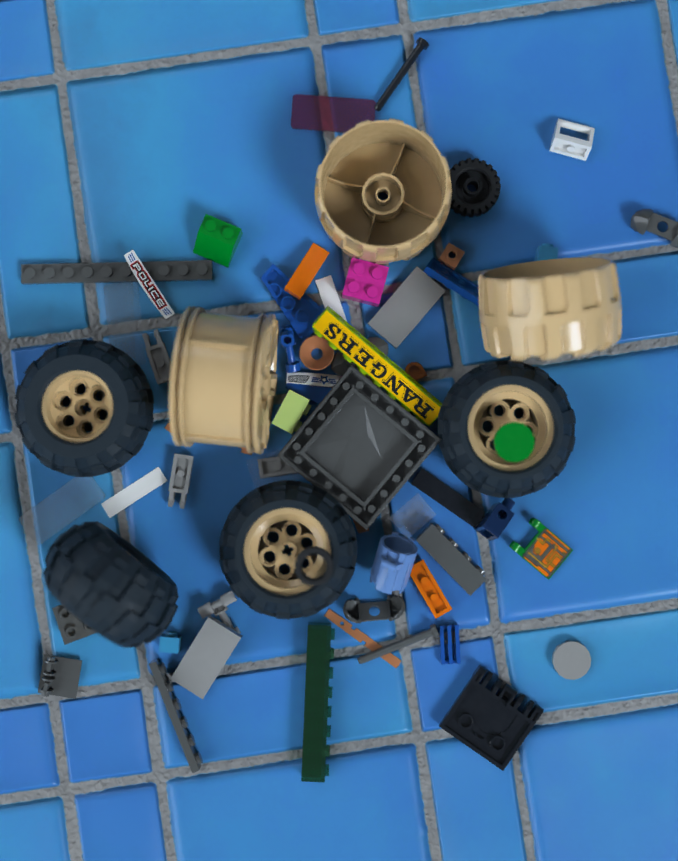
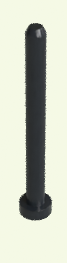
(421, 44)

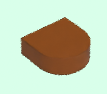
(415, 370)

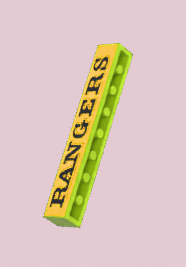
(377, 365)

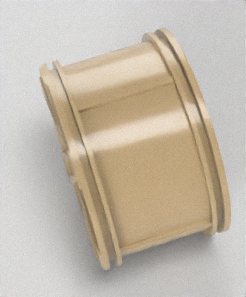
(223, 379)

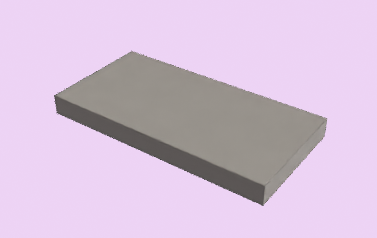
(406, 307)
(206, 657)

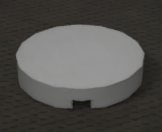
(571, 660)

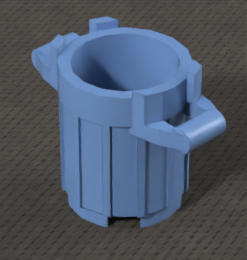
(393, 563)

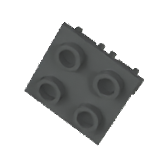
(70, 626)
(59, 676)

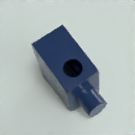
(491, 525)

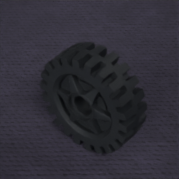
(485, 181)

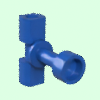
(287, 341)

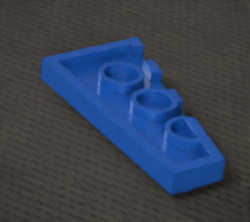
(298, 312)

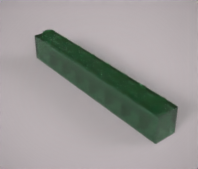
(316, 702)

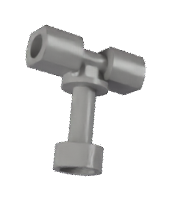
(218, 608)

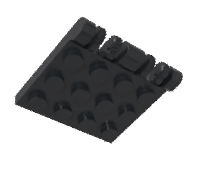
(488, 720)

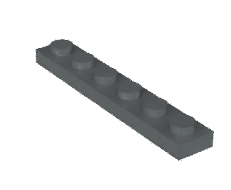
(179, 722)

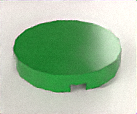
(514, 442)

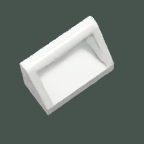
(570, 145)

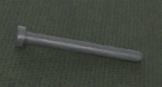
(399, 644)

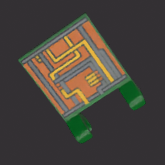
(544, 551)

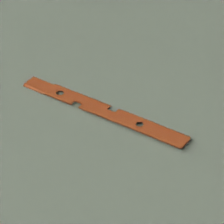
(360, 636)

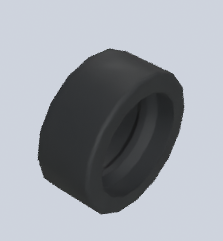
(314, 581)

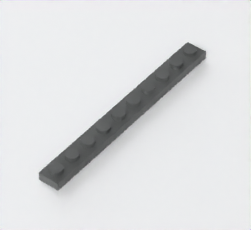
(114, 272)

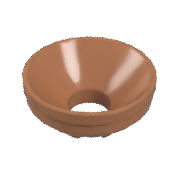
(309, 345)

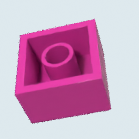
(365, 282)

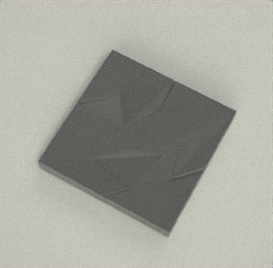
(359, 447)

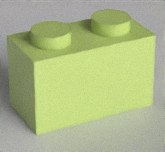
(291, 412)

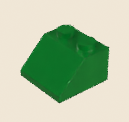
(217, 240)

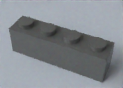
(451, 559)

